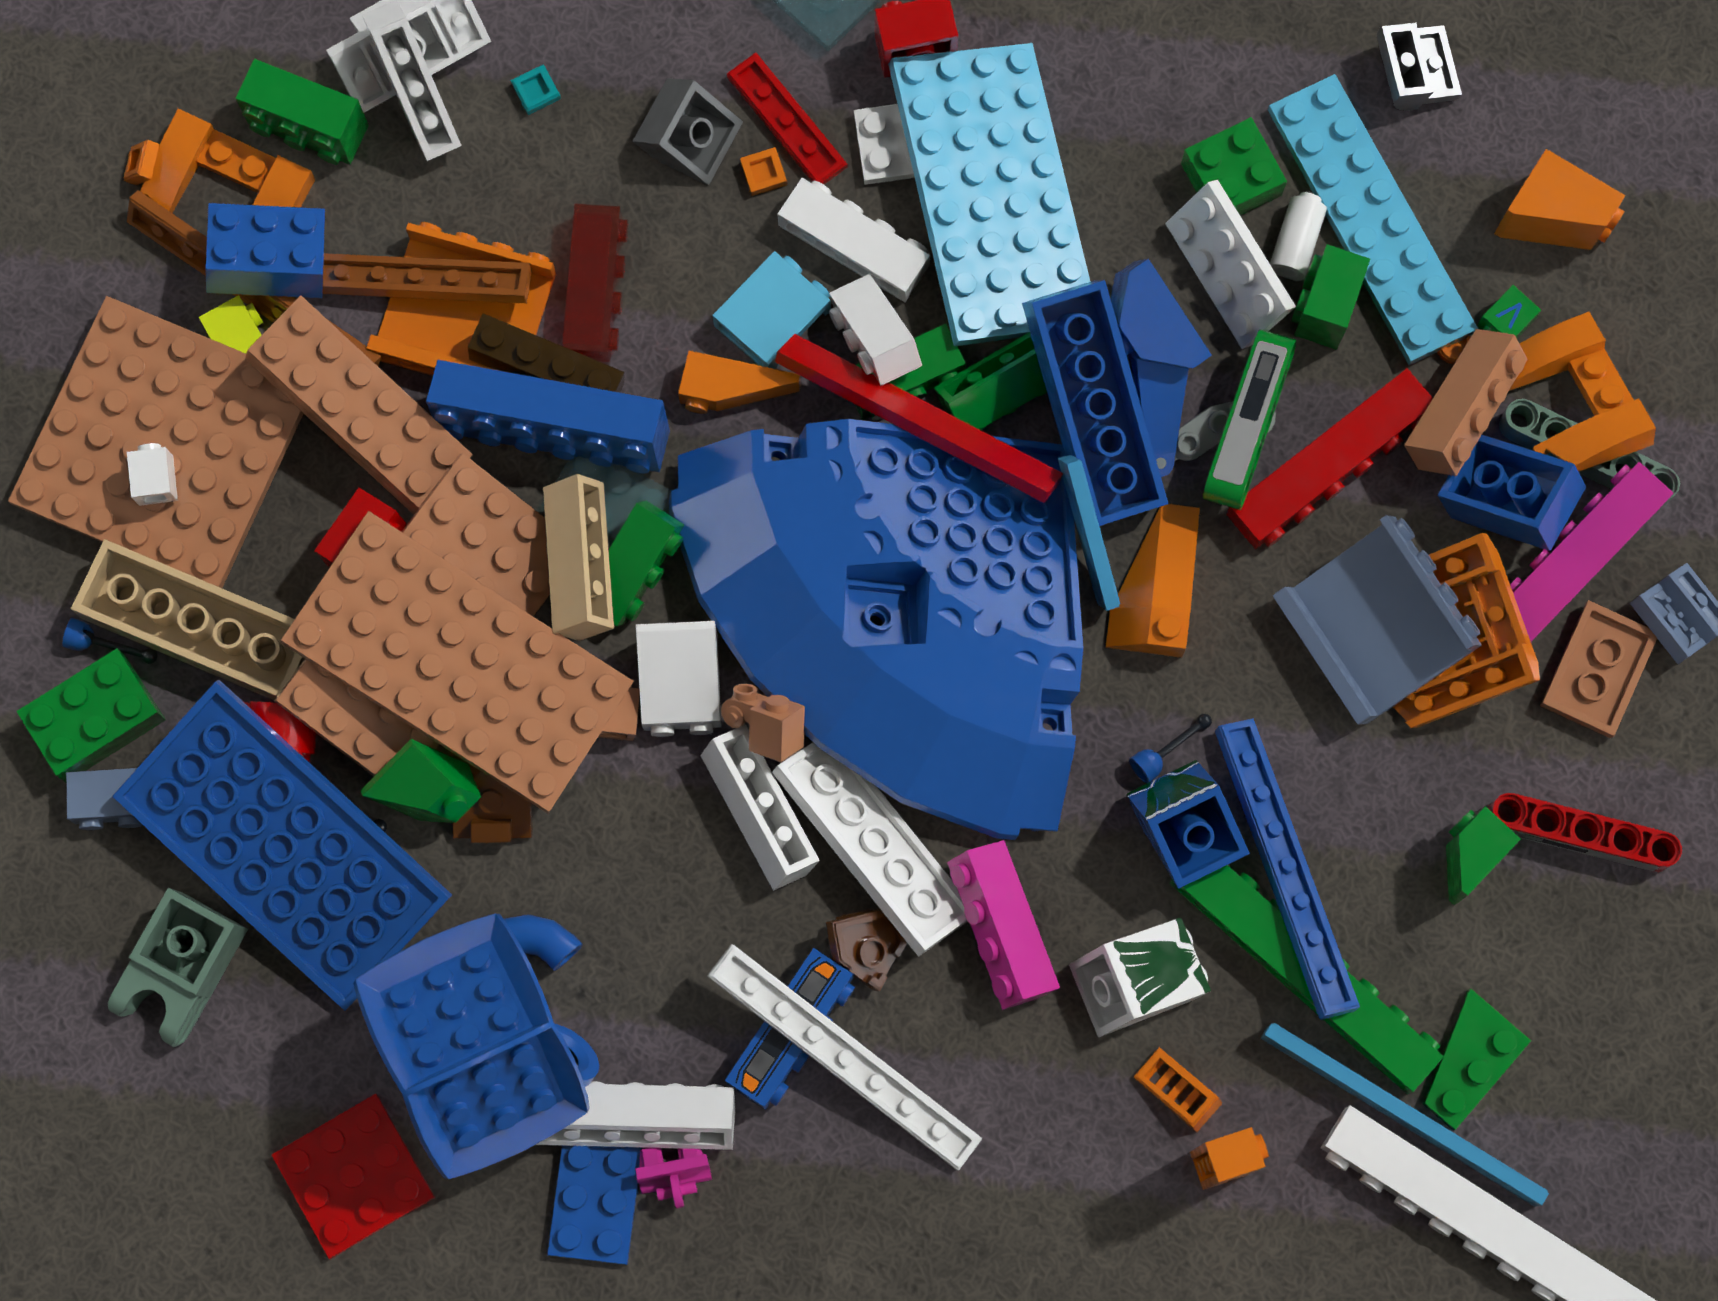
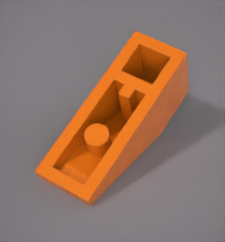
(727, 383)

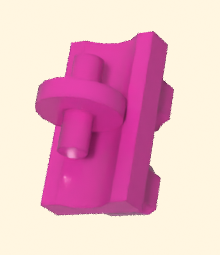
(674, 1177)

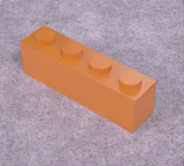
(1229, 1157)

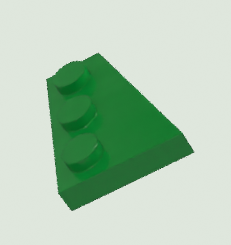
(1474, 1060)

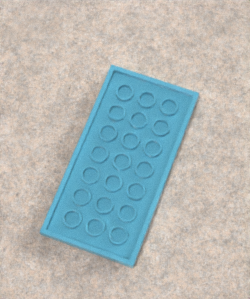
(988, 185)

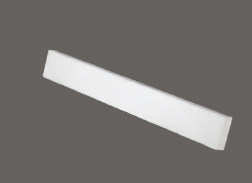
(844, 1057)

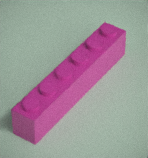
(1588, 545)

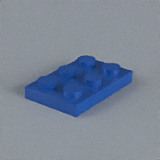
(595, 1203)

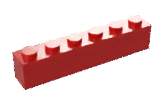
(1330, 460)

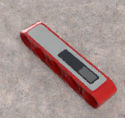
(1601, 827)

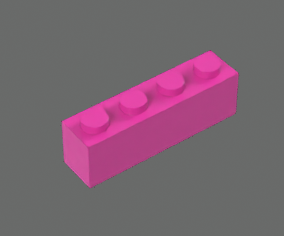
(1003, 924)

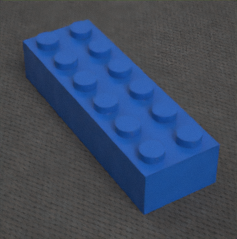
(1095, 398)
(549, 416)

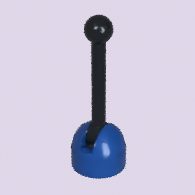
(80, 636)
(1149, 764)

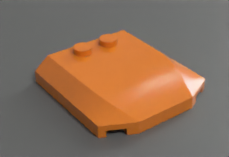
(1506, 654)

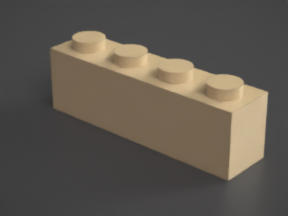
(578, 557)

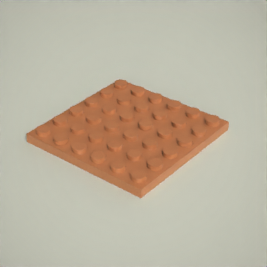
(172, 388)

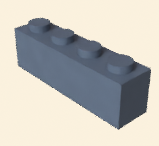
(92, 802)

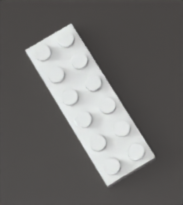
(875, 846)

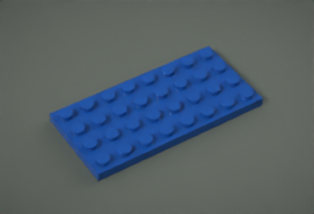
(281, 843)

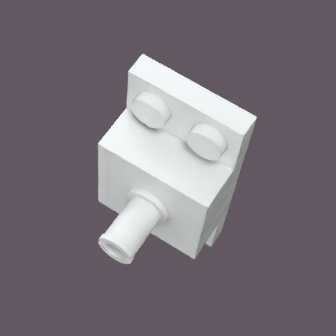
(443, 32)

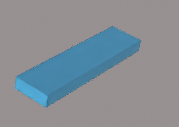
(1089, 532)

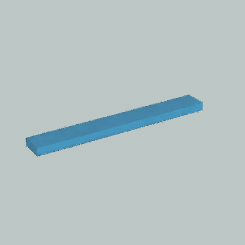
(1405, 1115)

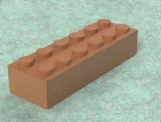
(355, 403)

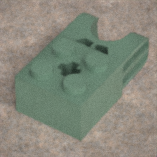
(167, 966)

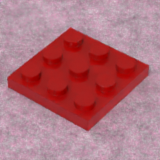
(353, 1176)

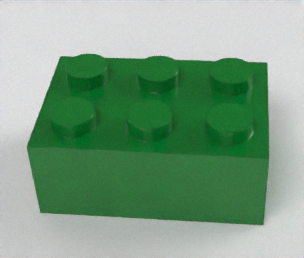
(301, 113)
(91, 715)

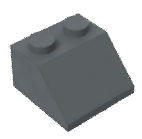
(688, 130)

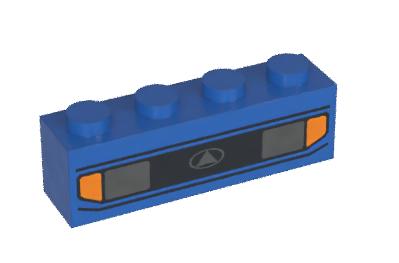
(770, 1055)

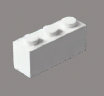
(874, 330)

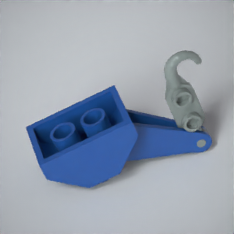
(1161, 352)

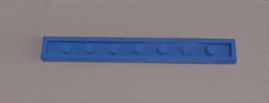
(1287, 869)

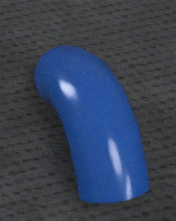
(544, 939)

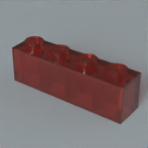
(593, 281)

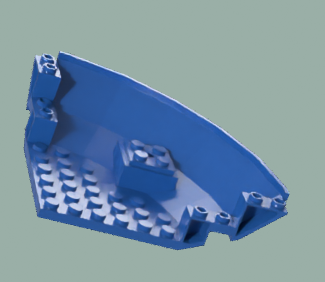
(969, 596)

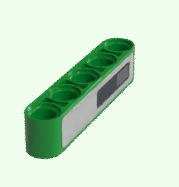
(1249, 419)

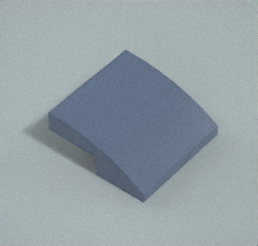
(1680, 613)

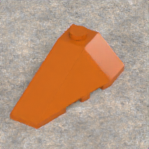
(1158, 587)

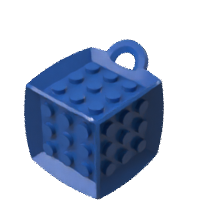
(474, 1046)

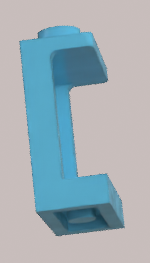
(771, 309)

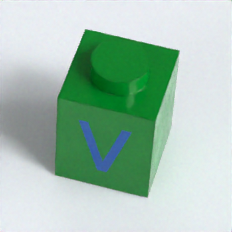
(1510, 314)

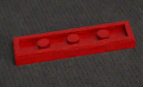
(786, 120)

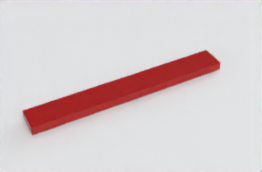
(919, 418)

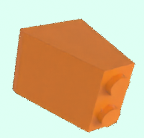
(1562, 207)

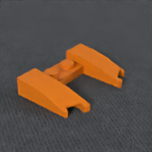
(196, 143)
(1618, 421)

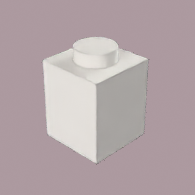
(152, 475)

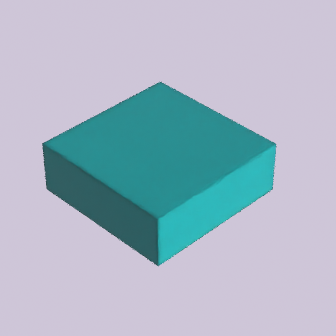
(535, 89)

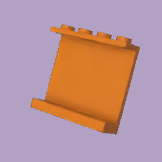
(429, 330)

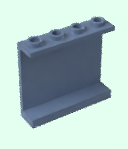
(1379, 621)

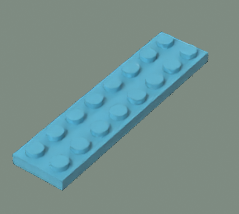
(1372, 219)

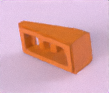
(1203, 1113)

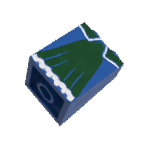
(1188, 823)

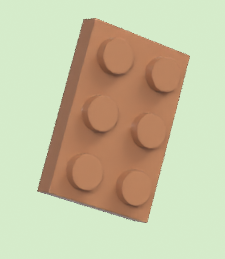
(1599, 669)

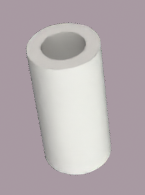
(1298, 236)

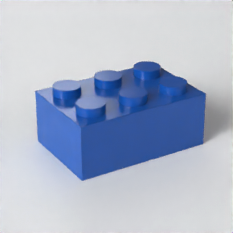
(265, 250)
(1513, 492)

